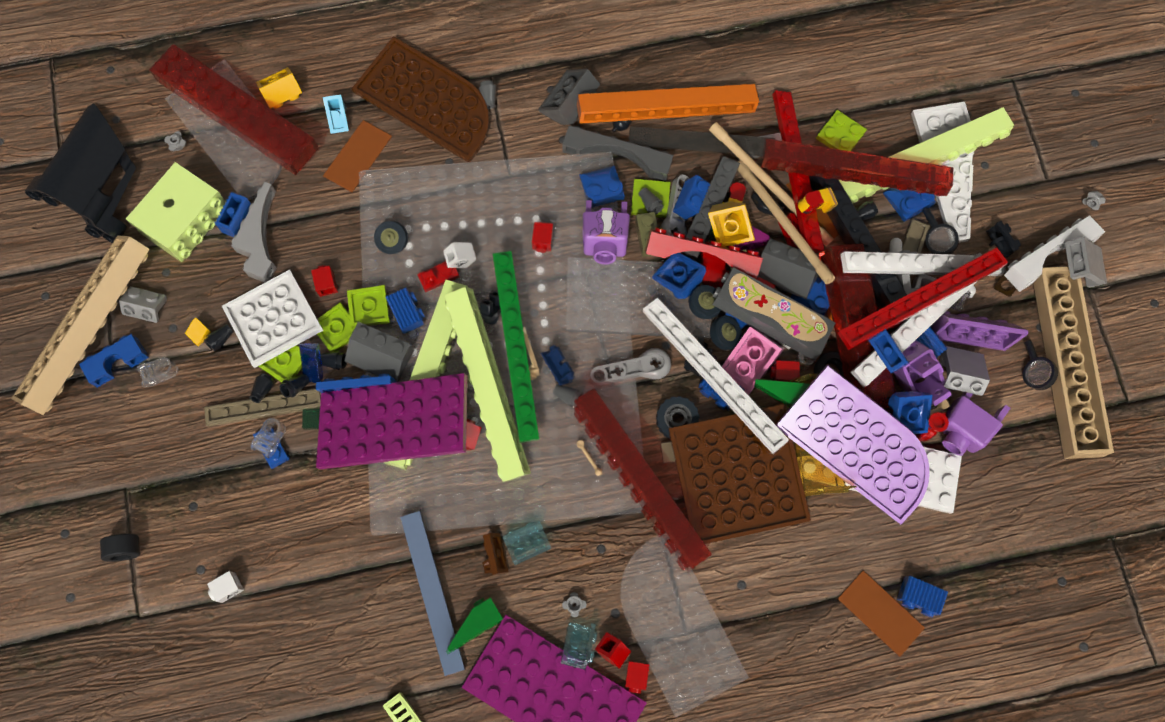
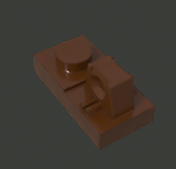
(494, 548)

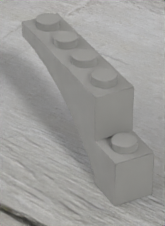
(252, 237)

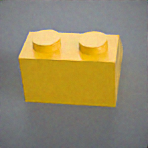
(279, 88)
(731, 223)

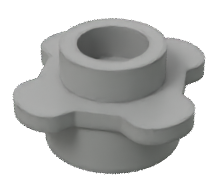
(178, 145)
(1094, 200)
(580, 604)

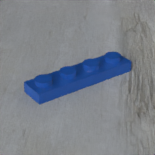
(330, 385)

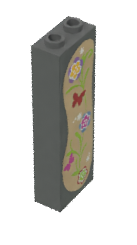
(773, 313)

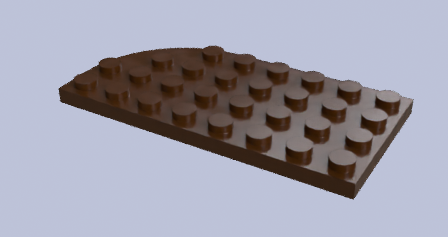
(426, 98)

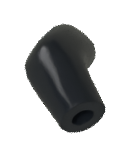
(762, 207)

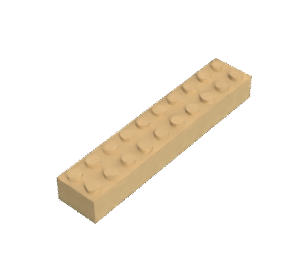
(81, 324)
(1070, 346)

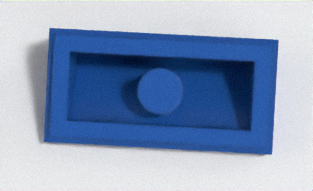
(889, 351)

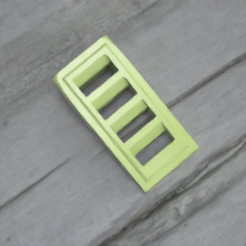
(405, 704)

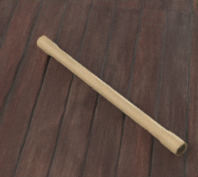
(723, 136)
(821, 269)

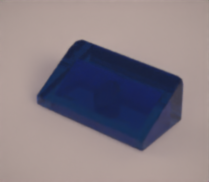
(311, 362)

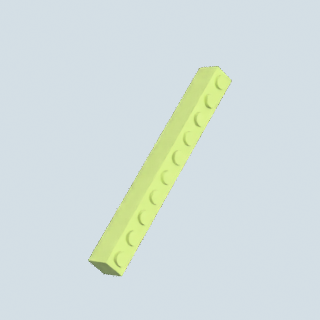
(945, 147)
(434, 348)
(487, 384)

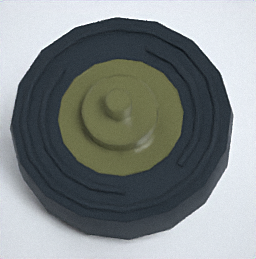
(391, 237)
(701, 302)
(725, 332)

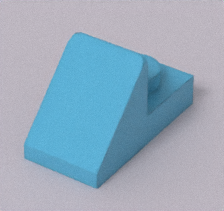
(336, 113)

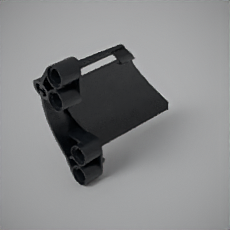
(81, 172)

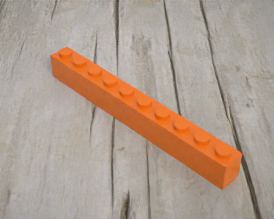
(667, 103)

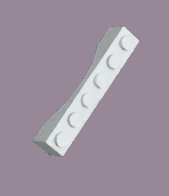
(1026, 271)

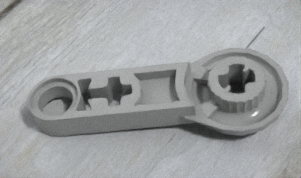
(673, 221)
(636, 367)

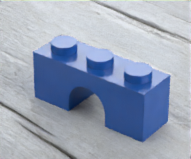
(98, 366)

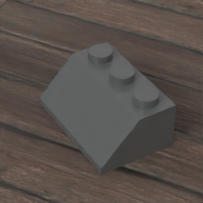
(562, 100)
(787, 269)
(377, 352)

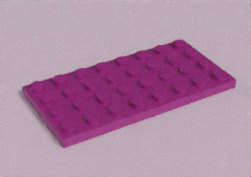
(393, 422)
(527, 682)

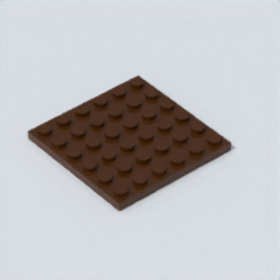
(733, 479)

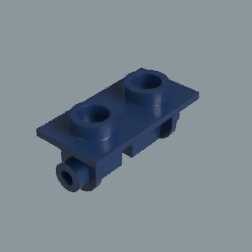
(562, 372)

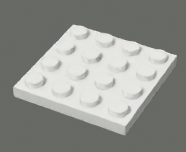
(272, 318)

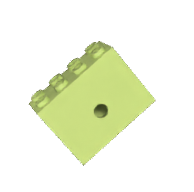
(177, 212)

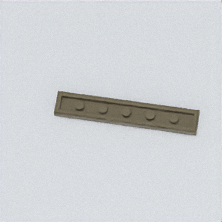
(268, 407)

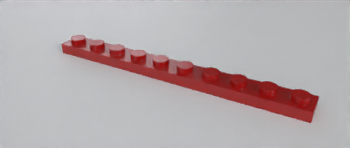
(799, 183)
(922, 298)

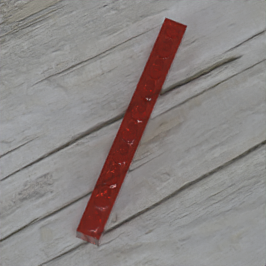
(857, 167)

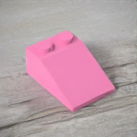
(752, 358)

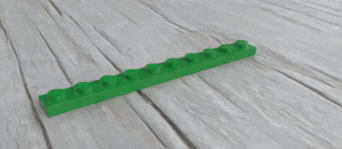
(515, 347)

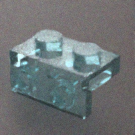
(526, 542)
(578, 645)

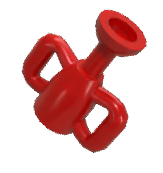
(937, 423)

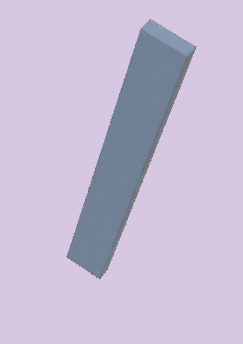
(432, 591)

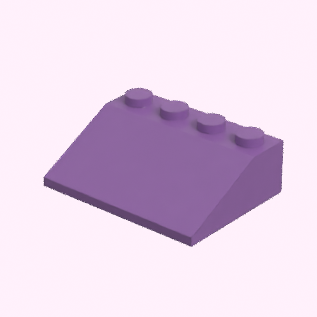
(977, 331)

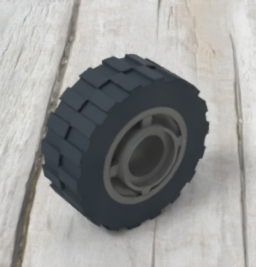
(674, 406)

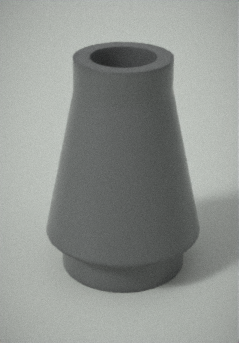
(488, 91)
(650, 201)
(567, 394)

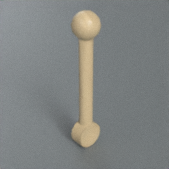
(580, 444)

